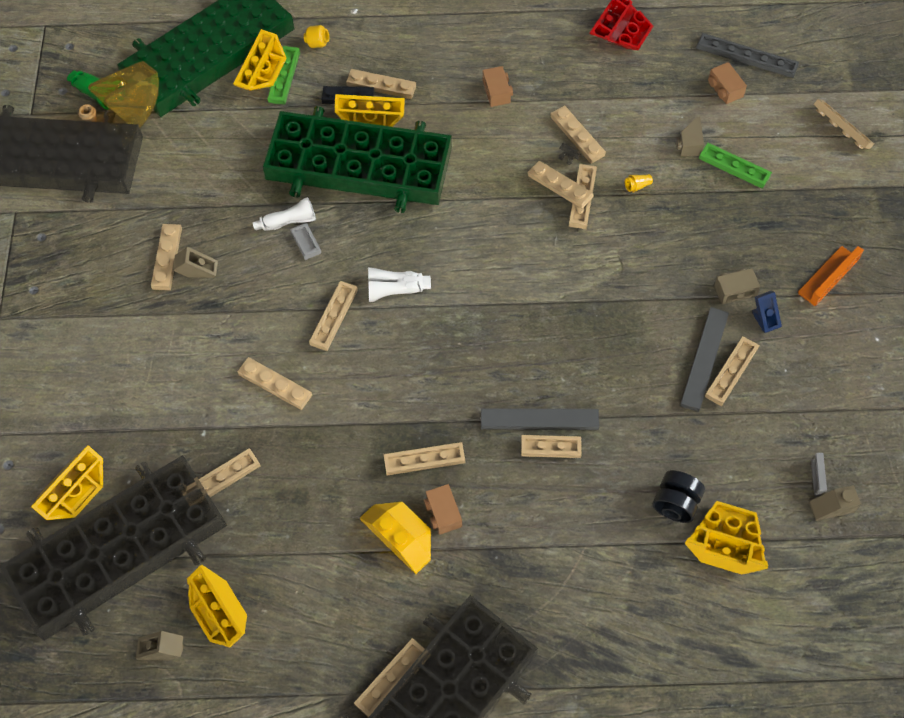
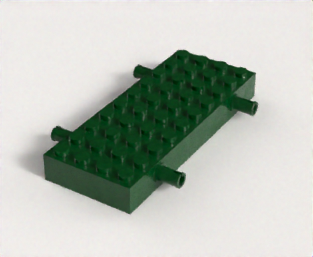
(207, 47)
(358, 158)

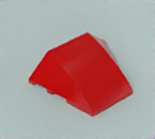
(622, 25)

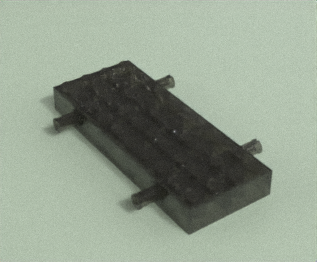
(68, 154)
(112, 548)
(462, 668)

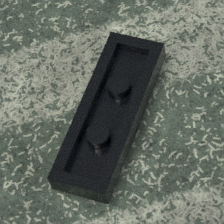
(329, 92)

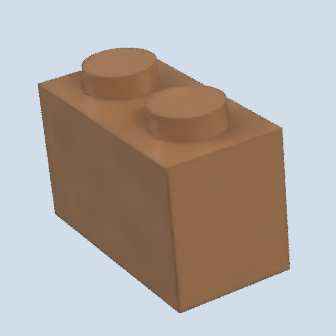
(727, 83)
(497, 86)
(443, 509)

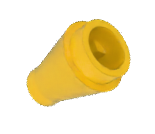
(636, 182)

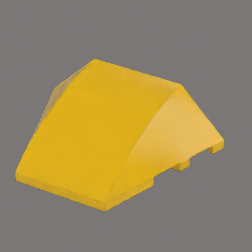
(729, 540)

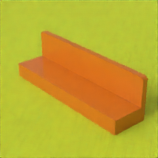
(830, 274)

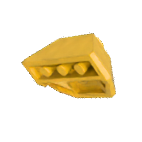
(262, 63)
(370, 109)
(72, 487)
(401, 532)
(216, 607)

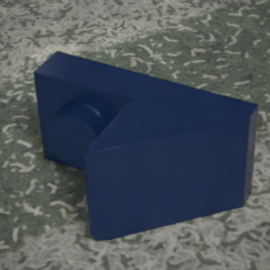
(767, 312)

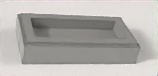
(305, 241)
(818, 474)

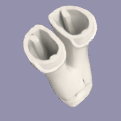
(298, 213)
(387, 283)

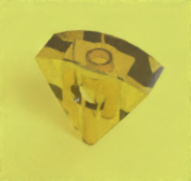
(134, 100)

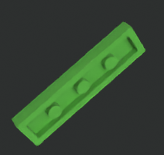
(279, 91)
(735, 165)

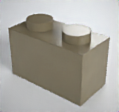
(737, 286)

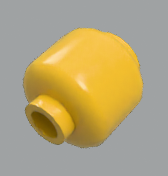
(316, 36)

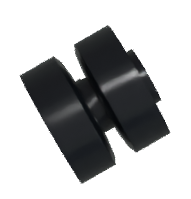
(678, 496)

